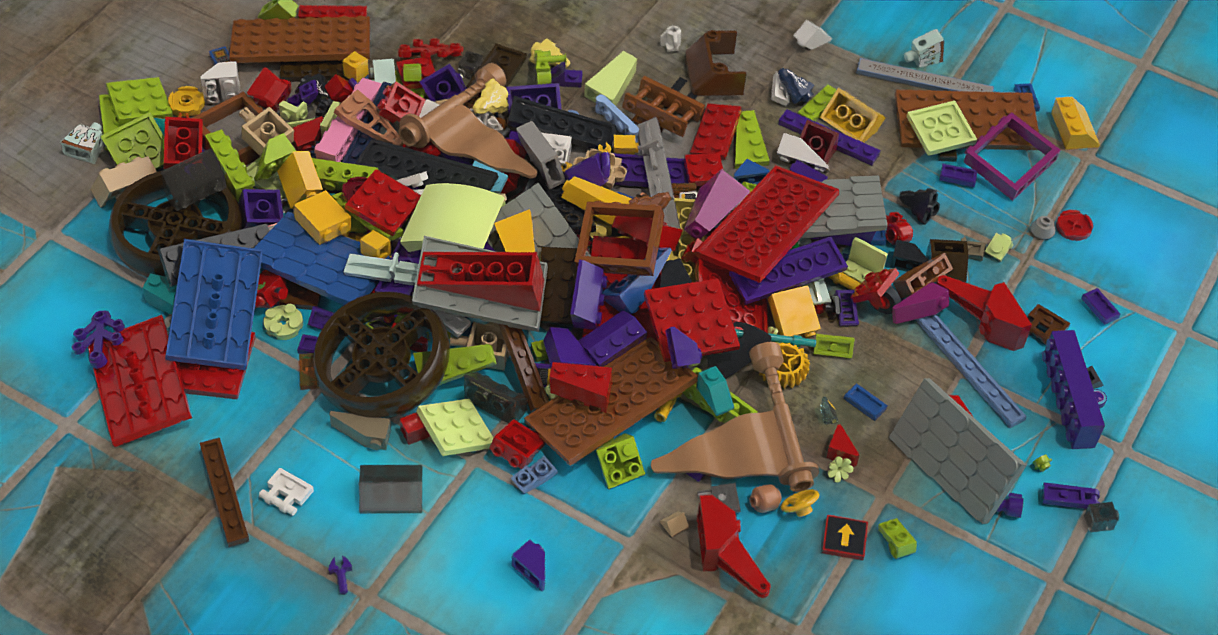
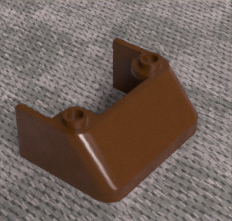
(709, 77)

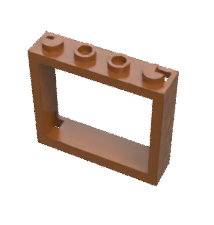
(225, 109)
(621, 265)

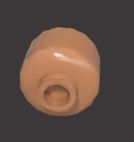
(765, 498)

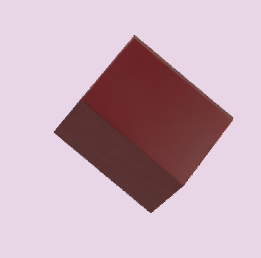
(820, 140)

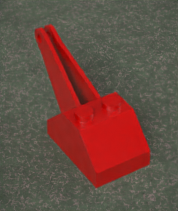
(181, 139)
(999, 312)
(723, 549)

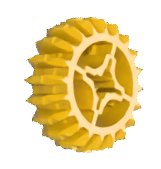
(792, 358)

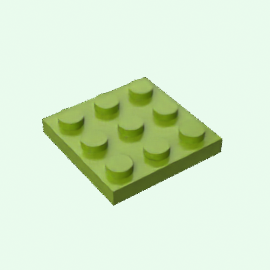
(138, 97)
(136, 139)

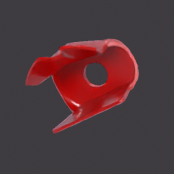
(269, 90)

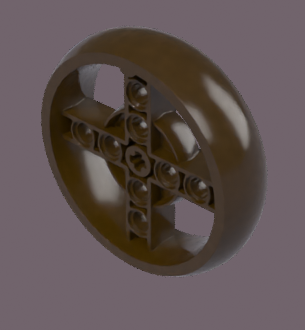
(163, 222)
(380, 355)

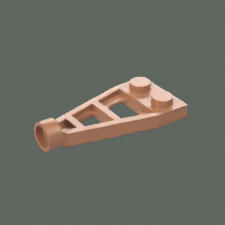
(357, 103)

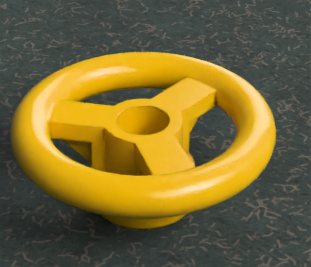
(801, 502)

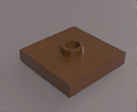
(300, 296)

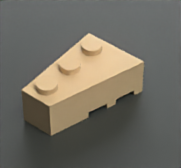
(115, 181)

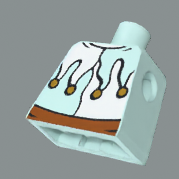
(926, 49)
(84, 143)

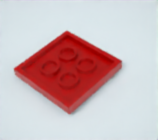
(383, 202)

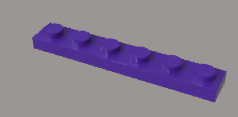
(845, 143)

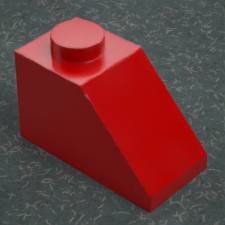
(307, 134)

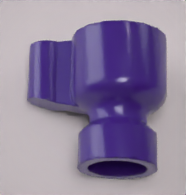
(1012, 505)

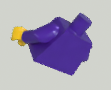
(593, 169)

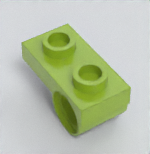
(900, 540)

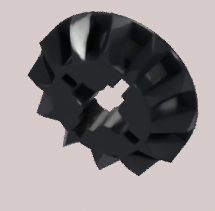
(323, 108)

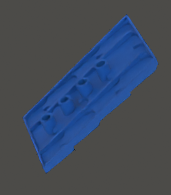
(320, 268)
(214, 305)

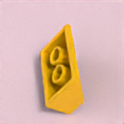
(852, 116)
(1073, 124)

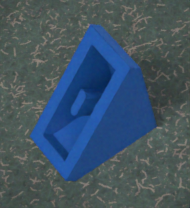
(750, 172)

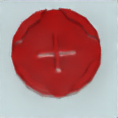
(1074, 225)

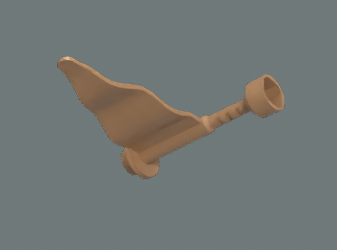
(459, 132)
(751, 442)

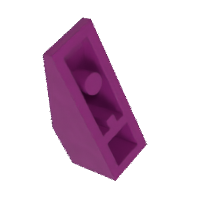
(923, 303)

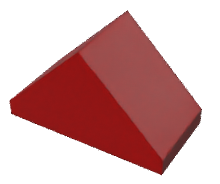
(842, 447)

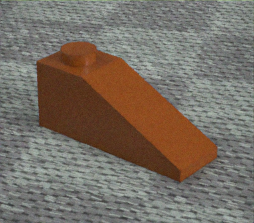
(922, 275)

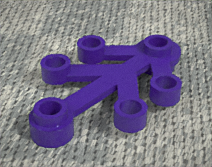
(99, 321)

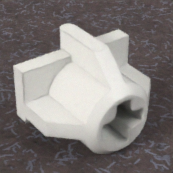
(671, 38)

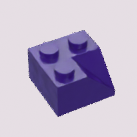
(260, 207)

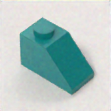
(715, 390)

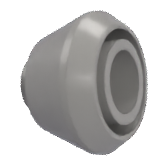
(1043, 227)

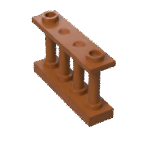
(668, 97)

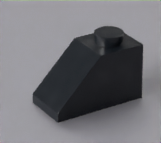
(907, 256)

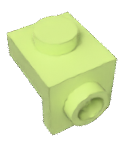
(292, 113)
(999, 246)

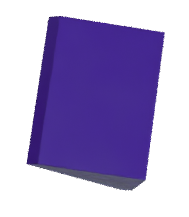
(443, 84)

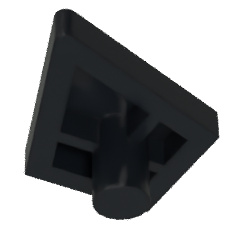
(834, 308)

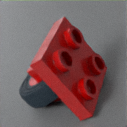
(878, 290)

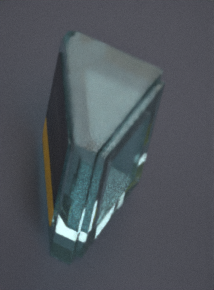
(828, 412)

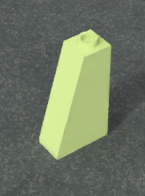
(612, 79)

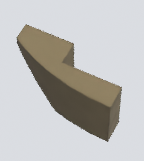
(975, 249)

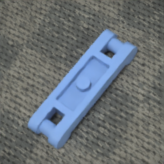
(616, 116)

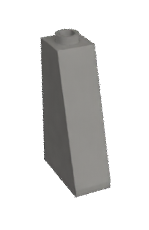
(541, 154)

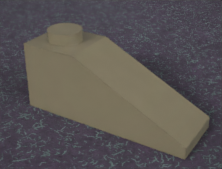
(367, 431)

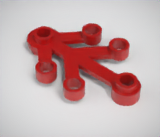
(427, 51)

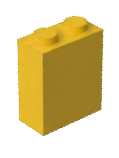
(299, 177)
(322, 217)
(794, 312)

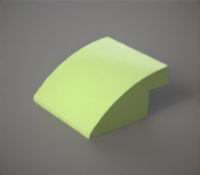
(452, 214)

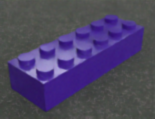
(1073, 390)

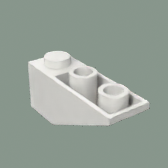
(794, 148)

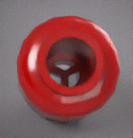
(899, 231)

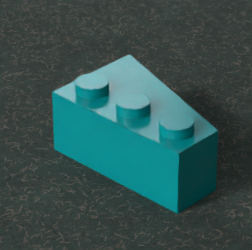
(159, 293)

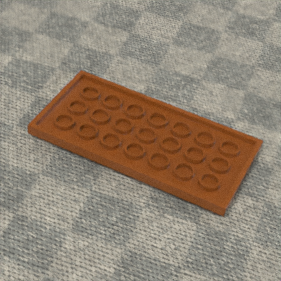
(299, 39)
(980, 110)
(638, 388)

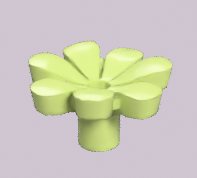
(839, 469)

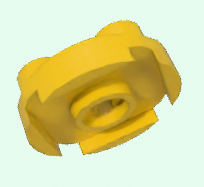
(193, 107)

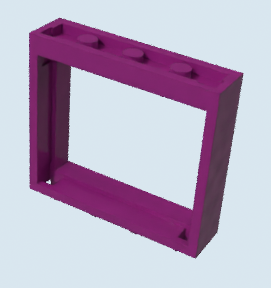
(995, 177)

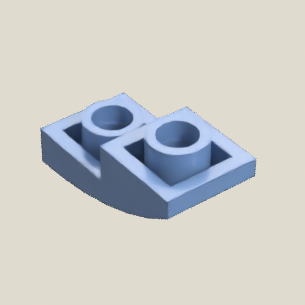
(532, 477)

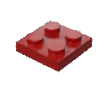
(426, 69)
(702, 167)

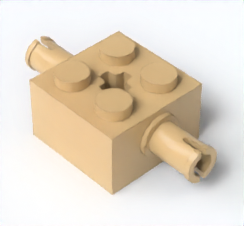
(263, 127)
(482, 335)

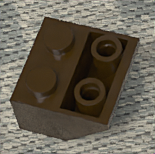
(956, 253)

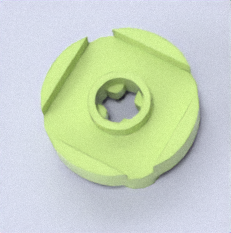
(287, 312)

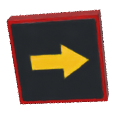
(845, 537)

